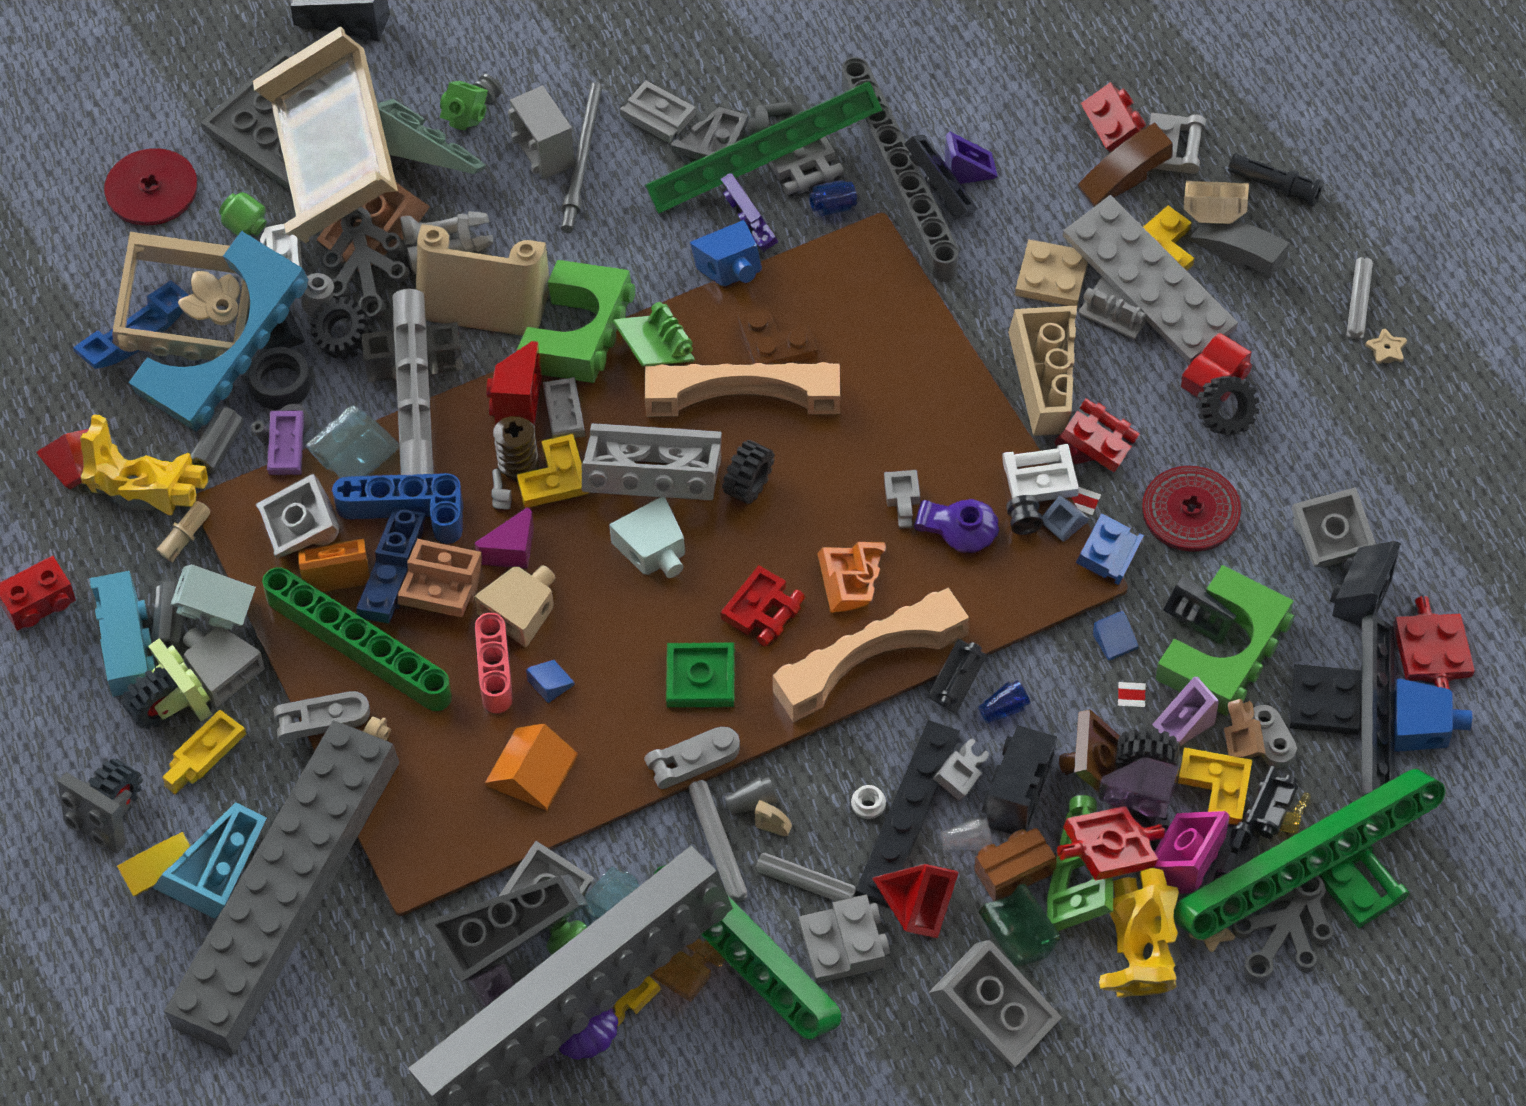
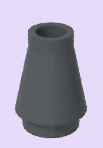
(747, 797)

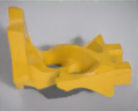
(158, 484)
(1141, 919)

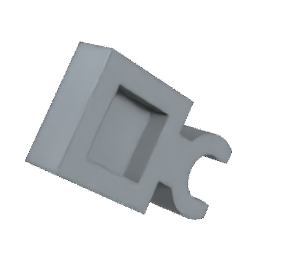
(960, 770)

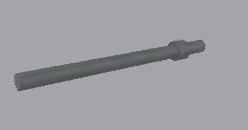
(572, 201)

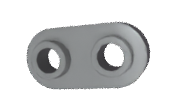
(1275, 733)

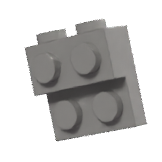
(844, 939)

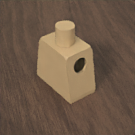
(520, 600)

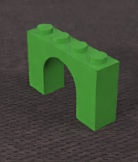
(584, 350)
(1263, 617)

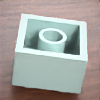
(212, 596)

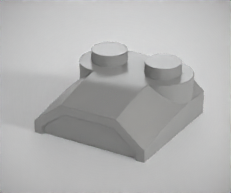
(299, 517)
(1332, 527)
(542, 865)

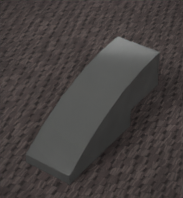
(1243, 245)

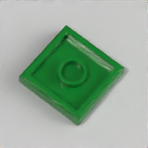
(700, 675)

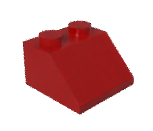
(516, 385)

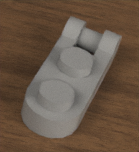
(318, 713)
(693, 756)

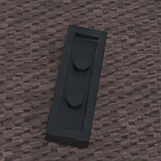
(940, 177)

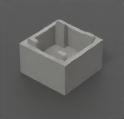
(542, 132)

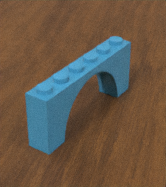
(195, 391)

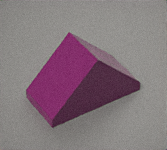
(509, 543)

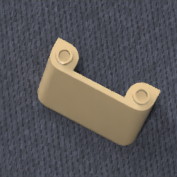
(482, 288)

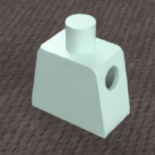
(650, 538)

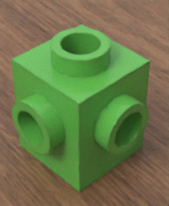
(463, 105)

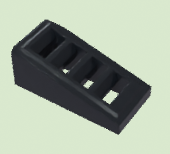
(1185, 613)

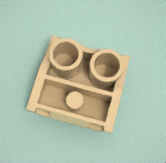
(1216, 201)

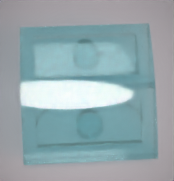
(353, 444)

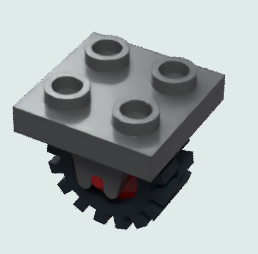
(100, 803)

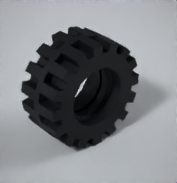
(1245, 405)

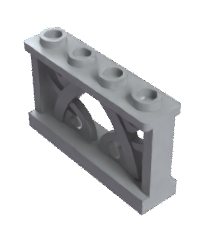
(615, 448)

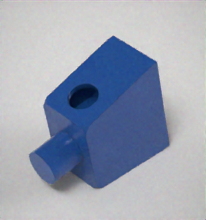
(727, 255)
(1425, 716)

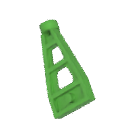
(1082, 902)

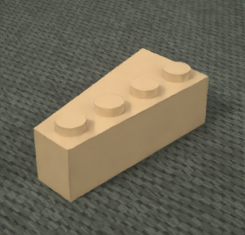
(1045, 362)

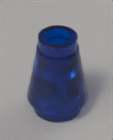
(1004, 702)

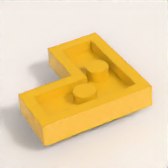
(1167, 229)
(559, 480)
(1223, 775)

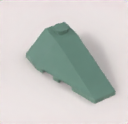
(412, 140)

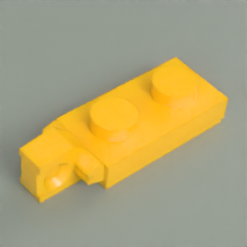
(203, 751)

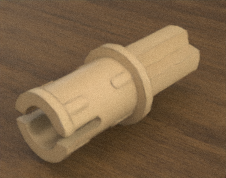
(183, 531)

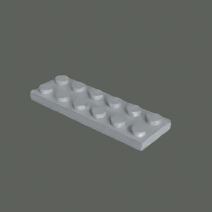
(1149, 278)

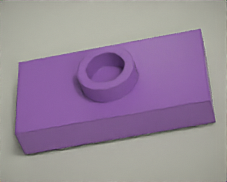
(285, 442)

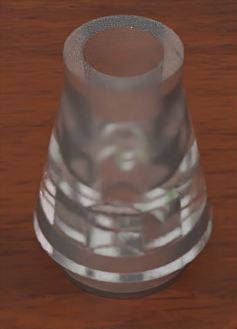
(967, 836)

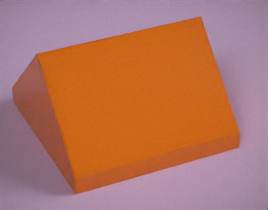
(335, 565)
(532, 766)

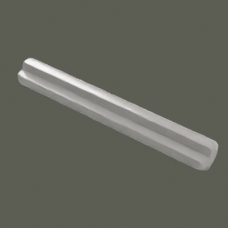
(718, 841)

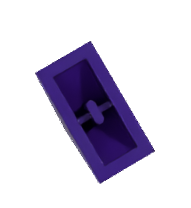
(968, 160)

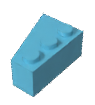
(122, 630)
(214, 862)

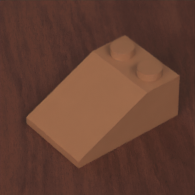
(385, 214)

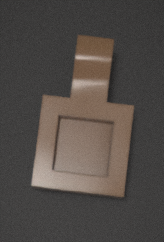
(1245, 735)

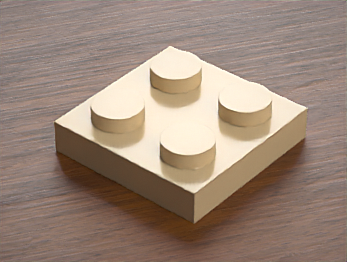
(1051, 273)

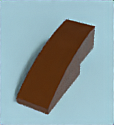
(1127, 164)

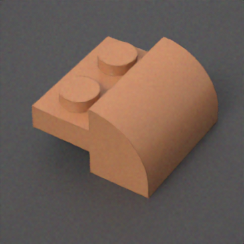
(440, 578)

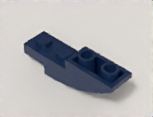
(391, 566)

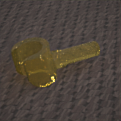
(1292, 820)

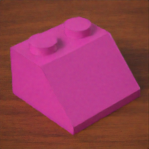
(1190, 848)

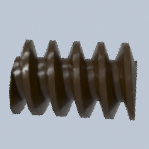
(515, 446)

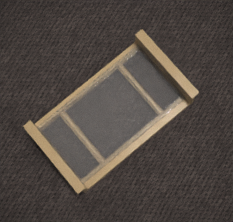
(328, 132)

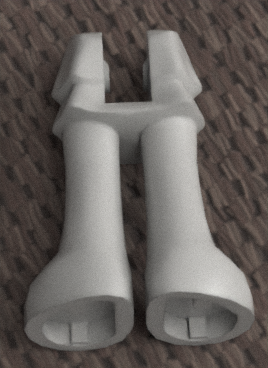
(458, 225)

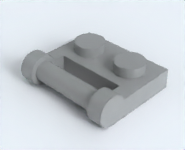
(1171, 126)

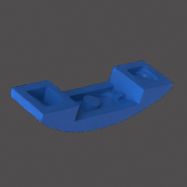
(157, 316)

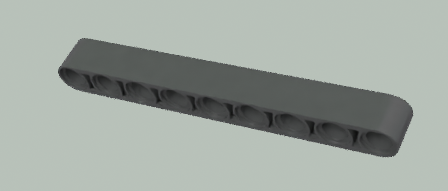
(904, 178)

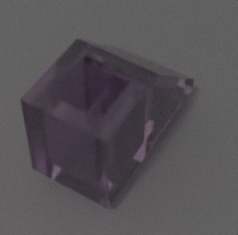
(1141, 786)

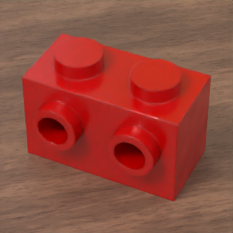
(35, 593)

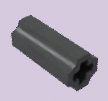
(217, 439)
(166, 622)

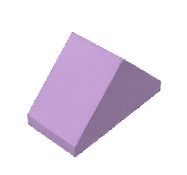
(1189, 712)

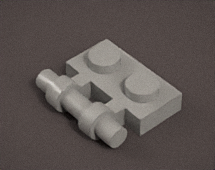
(810, 156)

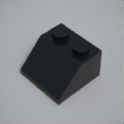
(1365, 582)

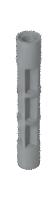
(412, 382)

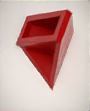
(65, 458)
(918, 896)

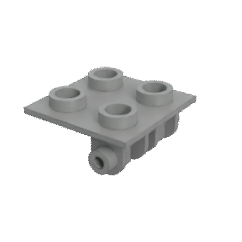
(1111, 310)

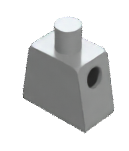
(221, 662)

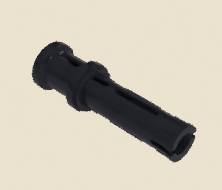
(1288, 182)

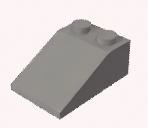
(995, 1003)

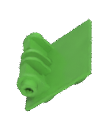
(656, 337)

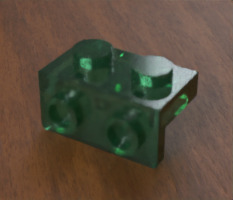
(1020, 927)

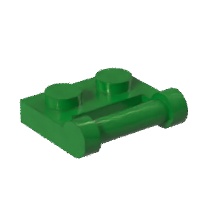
(1356, 894)

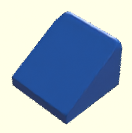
(1115, 635)
(549, 680)

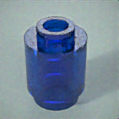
(833, 197)

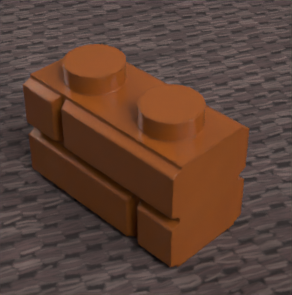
(1016, 862)

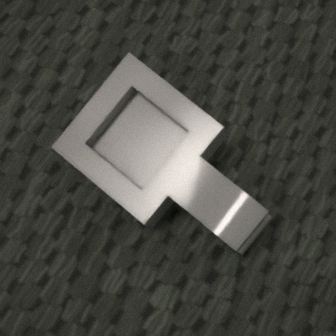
(902, 491)

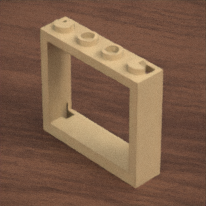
(181, 253)

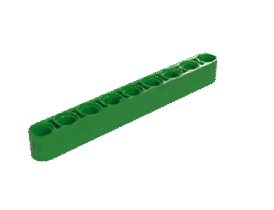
(1308, 854)

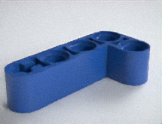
(358, 499)

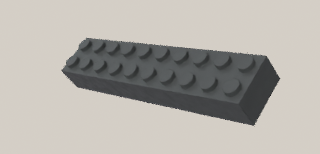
(282, 887)
(574, 985)

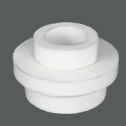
(870, 793)

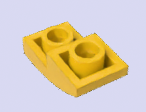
(146, 867)

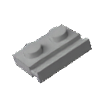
(657, 111)

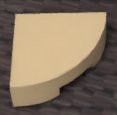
(771, 819)

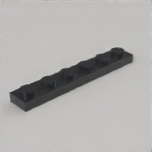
(1377, 704)
(908, 808)

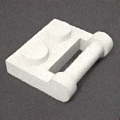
(1041, 481)

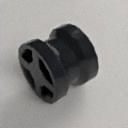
(1024, 514)

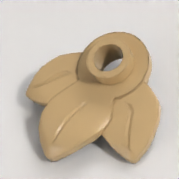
(209, 294)

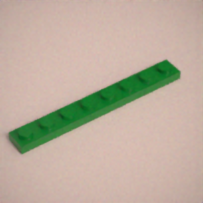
(763, 147)

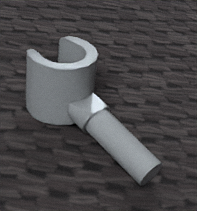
(500, 496)

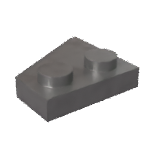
(713, 134)

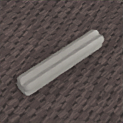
(1359, 298)
(804, 878)

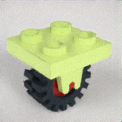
(165, 690)

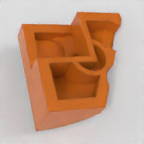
(850, 574)

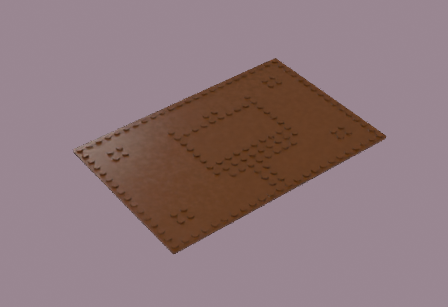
(907, 403)

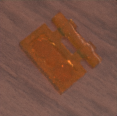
(688, 974)

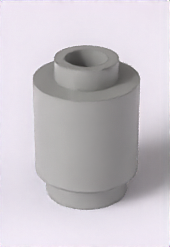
(319, 290)

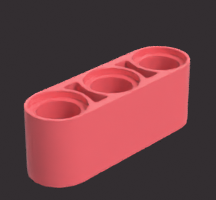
(498, 675)

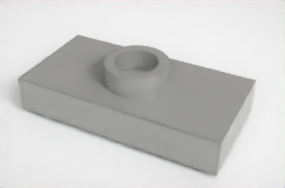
(564, 408)

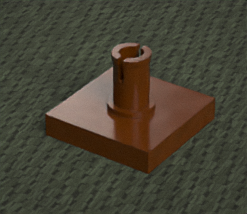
(1094, 750)

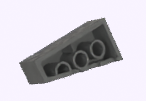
(500, 926)

